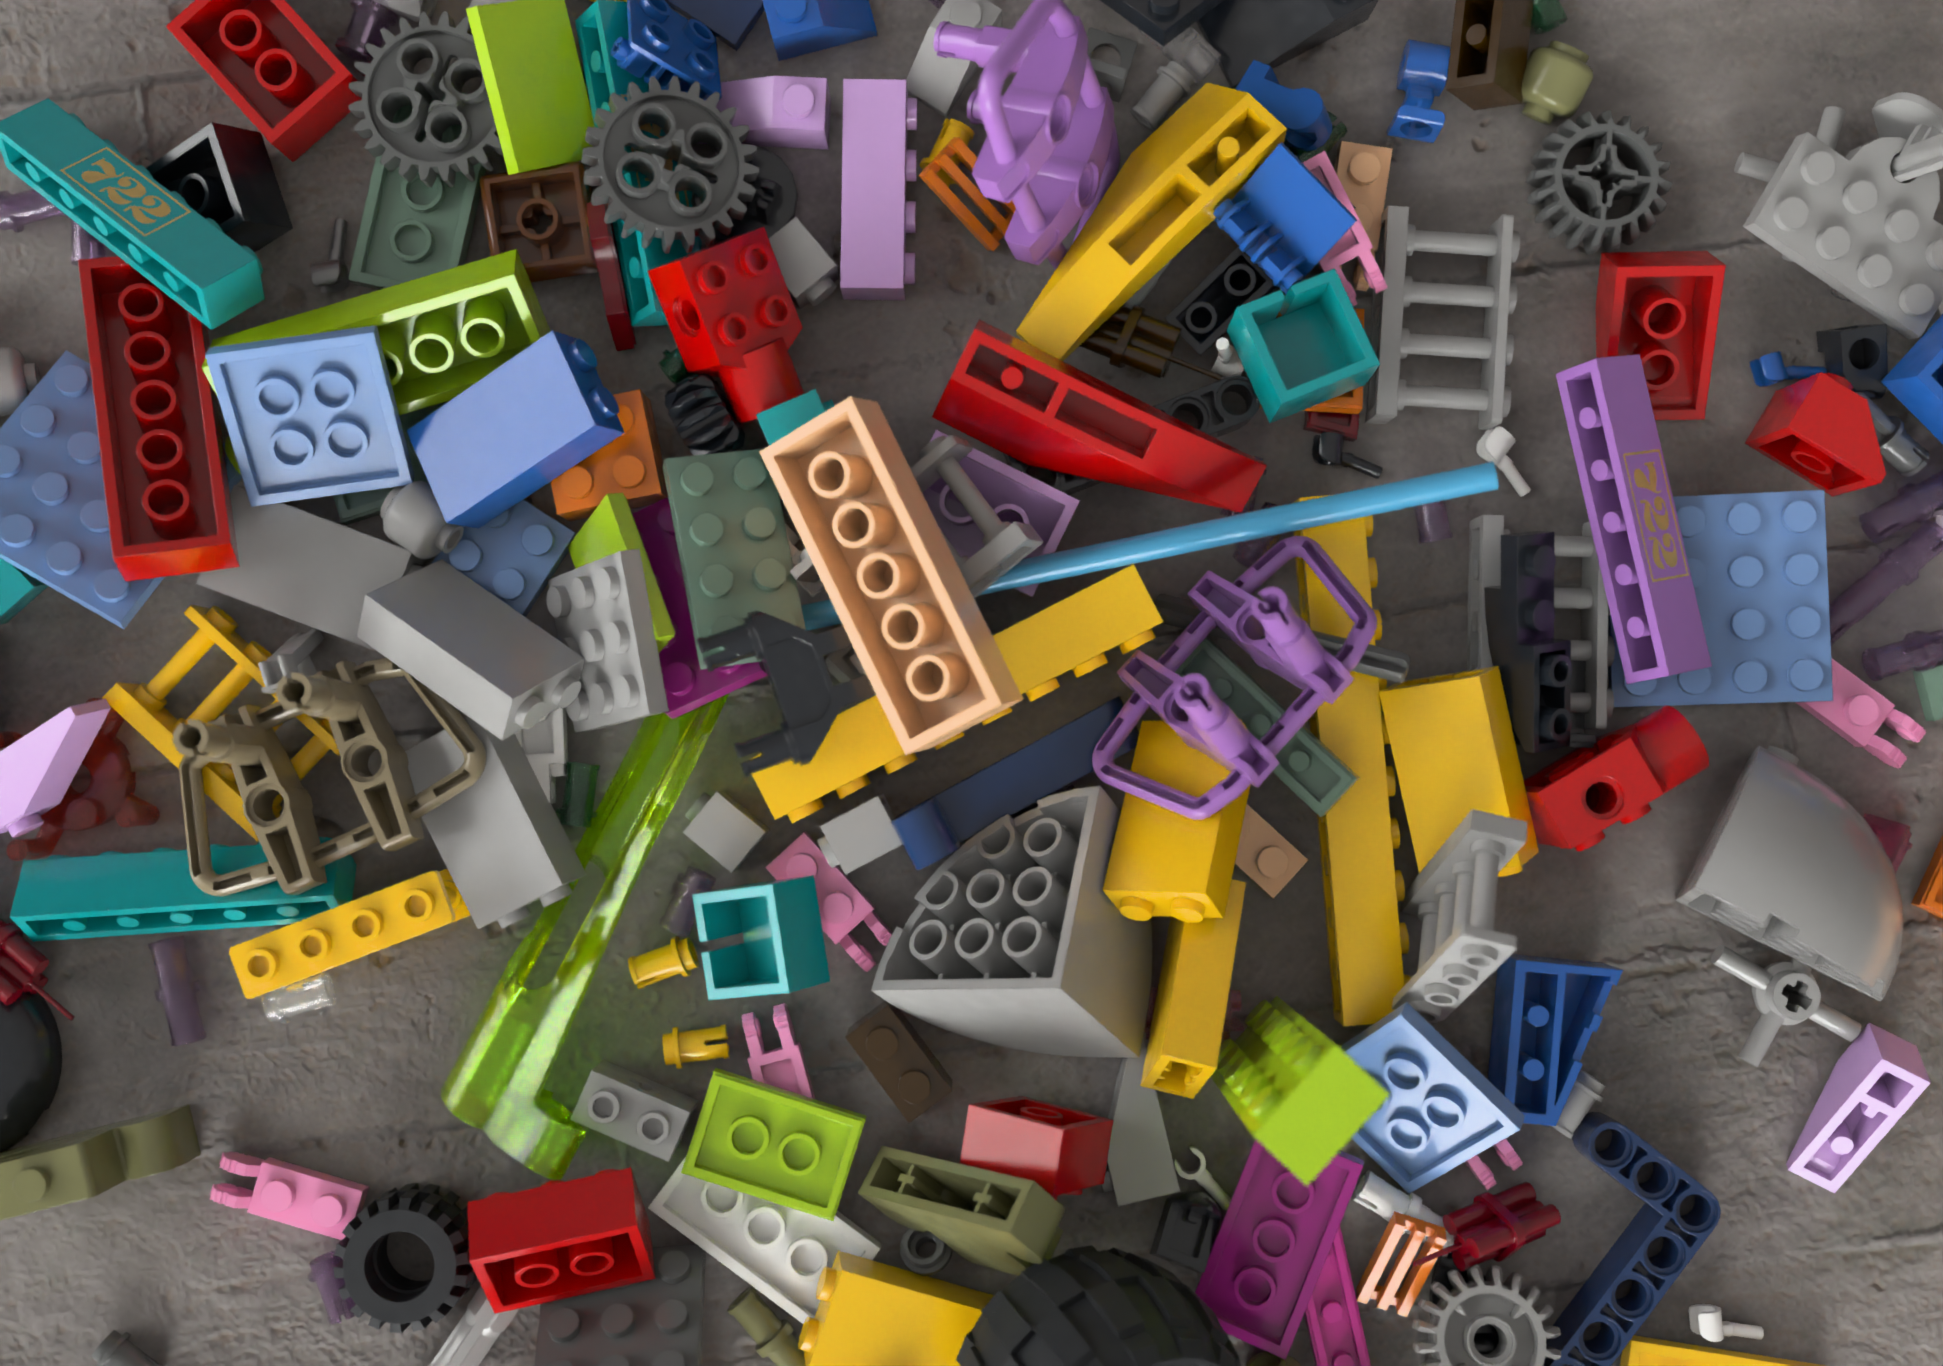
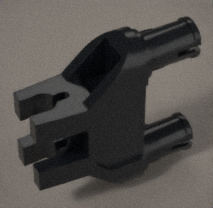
(797, 679)

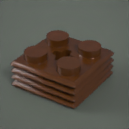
(514, 206)

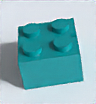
(1306, 352)
(780, 935)

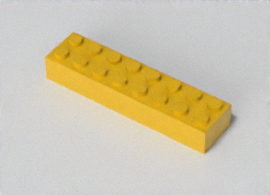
(1036, 652)

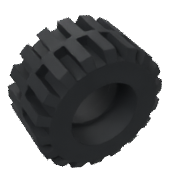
(374, 1281)

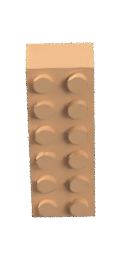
(890, 575)

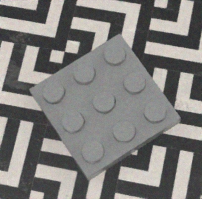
(608, 621)

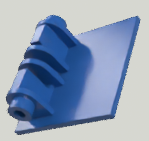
(668, 46)
(1284, 218)

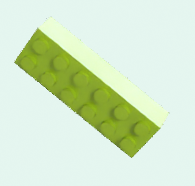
(433, 330)
(1295, 1088)

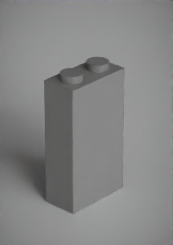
(306, 566)
(471, 648)
(497, 833)

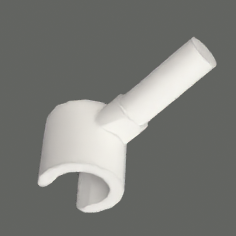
(1228, 361)
(1493, 448)
(1204, 1179)
(1707, 1322)

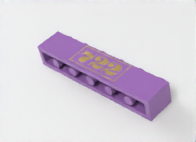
(1633, 518)

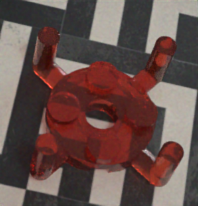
(106, 798)

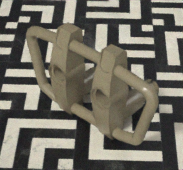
(265, 771)

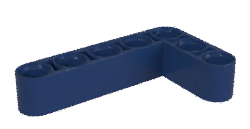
(1006, 786)
(1628, 1255)

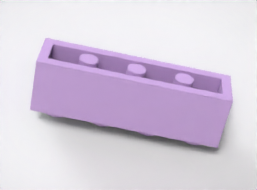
(875, 189)

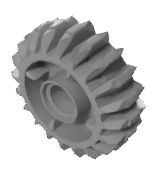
(1482, 1303)

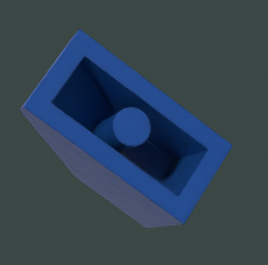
(816, 25)

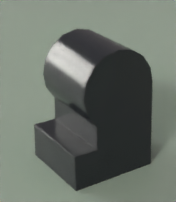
(1858, 356)

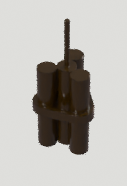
(1139, 342)

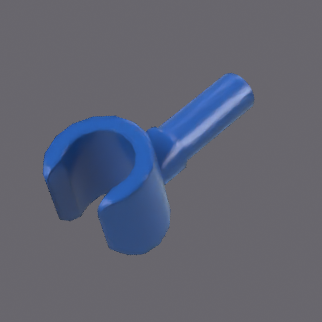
(1771, 370)

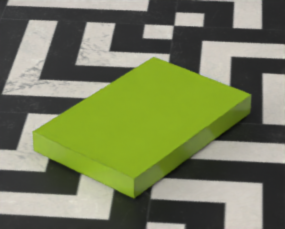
(532, 81)
(614, 530)
(774, 1144)

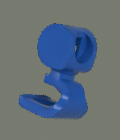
(1422, 76)

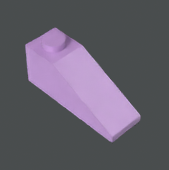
(780, 110)
(43, 764)
(1858, 1106)

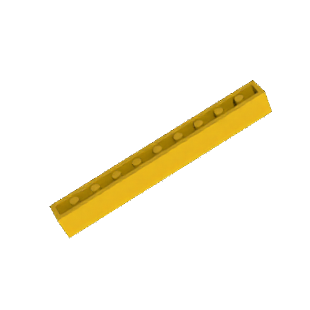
(1357, 832)

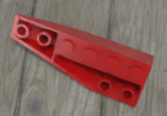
(1086, 427)

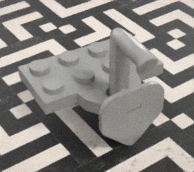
(1857, 220)

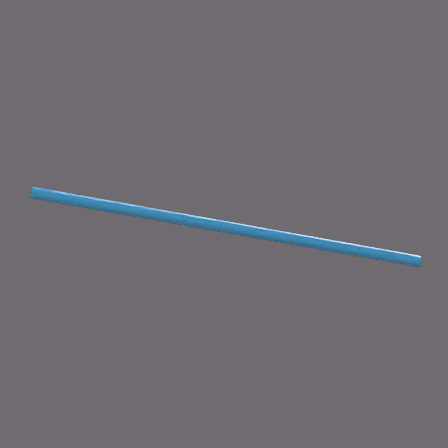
(1224, 531)

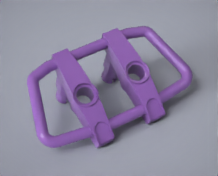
(1049, 134)
(1212, 726)

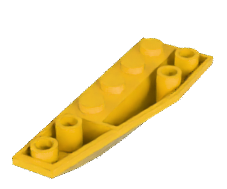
(1152, 212)

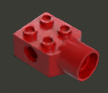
(734, 320)
(1615, 778)

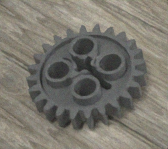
(392, 85)
(685, 122)

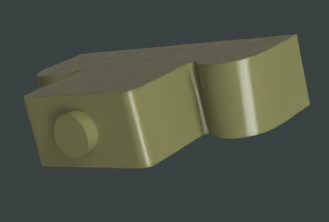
(94, 1160)
(973, 1210)

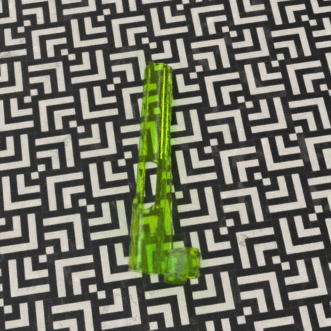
(521, 1030)

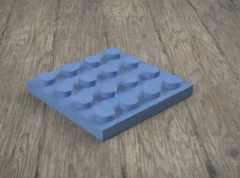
(56, 497)
(1760, 602)

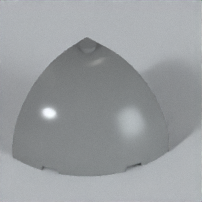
(1801, 875)
(1023, 939)

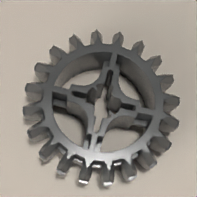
(1637, 180)

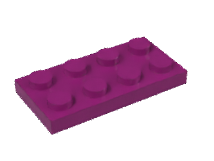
(683, 680)
(1274, 1247)

